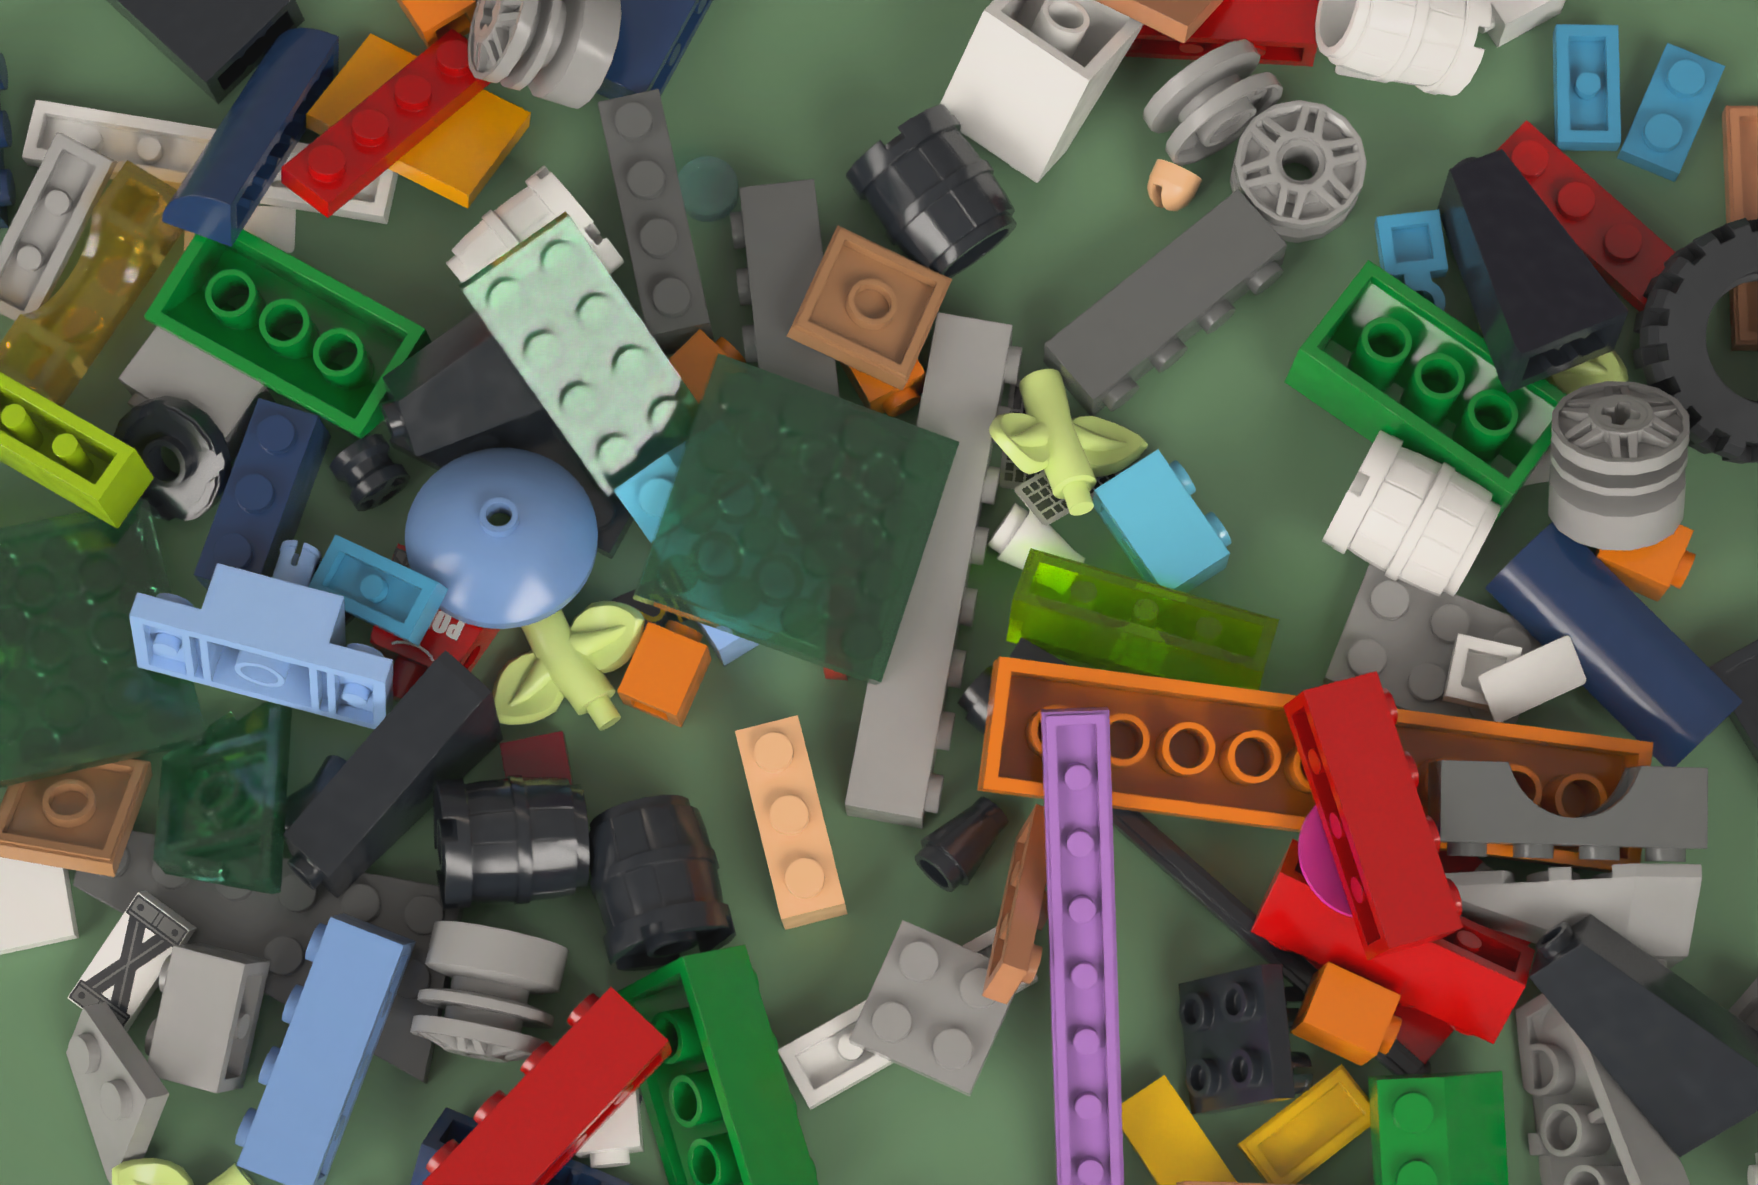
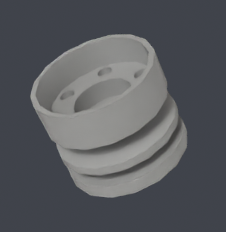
(547, 44)
(1618, 465)
(489, 990)

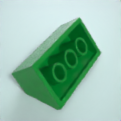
(287, 327)
(1423, 376)
(722, 1092)
(1438, 1129)

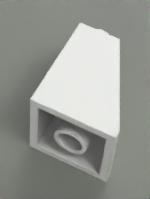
(1036, 76)

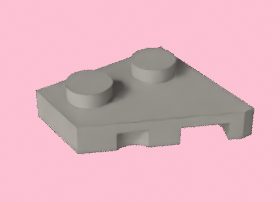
(115, 1086)

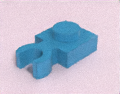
(1414, 251)

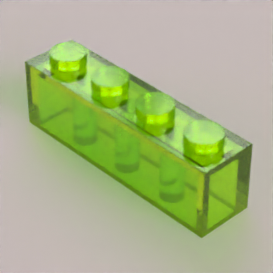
(1137, 625)

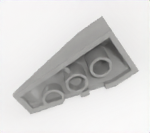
(1639, 901)
(1581, 1115)

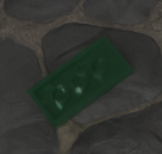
(584, 352)

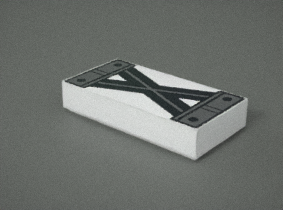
(131, 958)

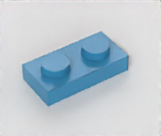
(1586, 87)
(1671, 112)
(379, 589)

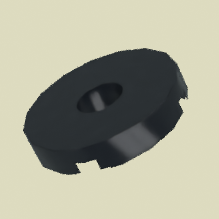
(198, 446)

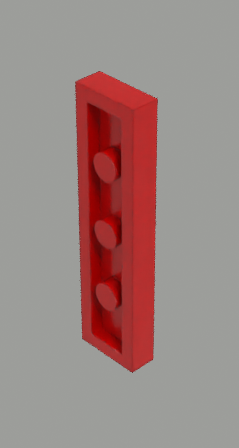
(384, 126)
(1603, 229)

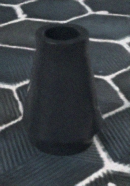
(960, 845)

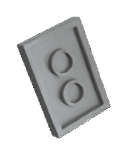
(1411, 641)

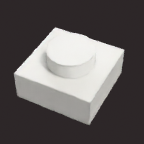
(1470, 659)

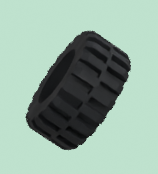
(1675, 338)

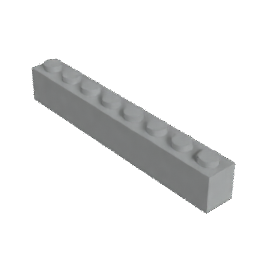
(906, 712)

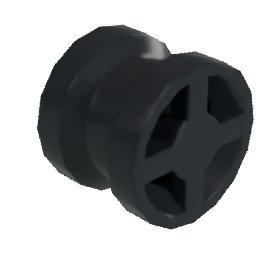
(369, 472)

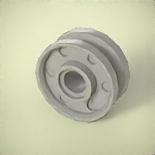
(1211, 102)
(1308, 136)

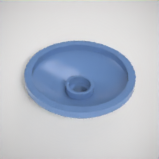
(507, 571)

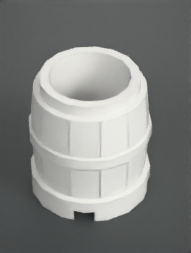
(1405, 40)
(519, 219)
(1413, 518)

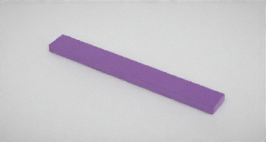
(1082, 946)

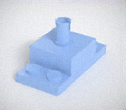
(267, 641)

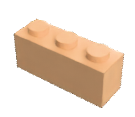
(791, 822)

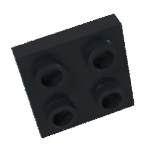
(1241, 1040)

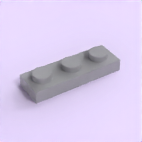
(50, 223)

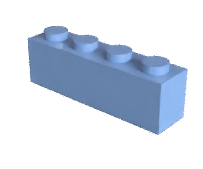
(324, 1051)

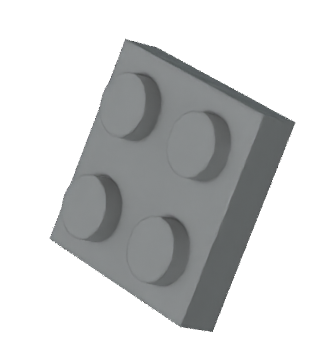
(931, 1009)

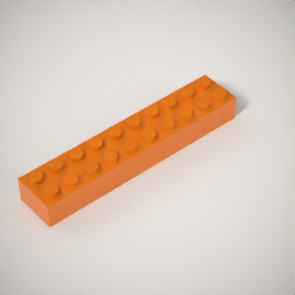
(1236, 762)

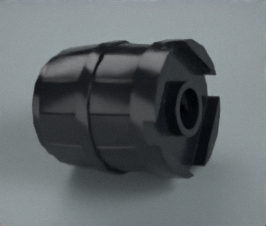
(934, 193)
(509, 840)
(656, 882)

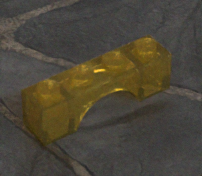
(124, 248)

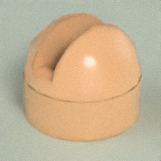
(1172, 185)

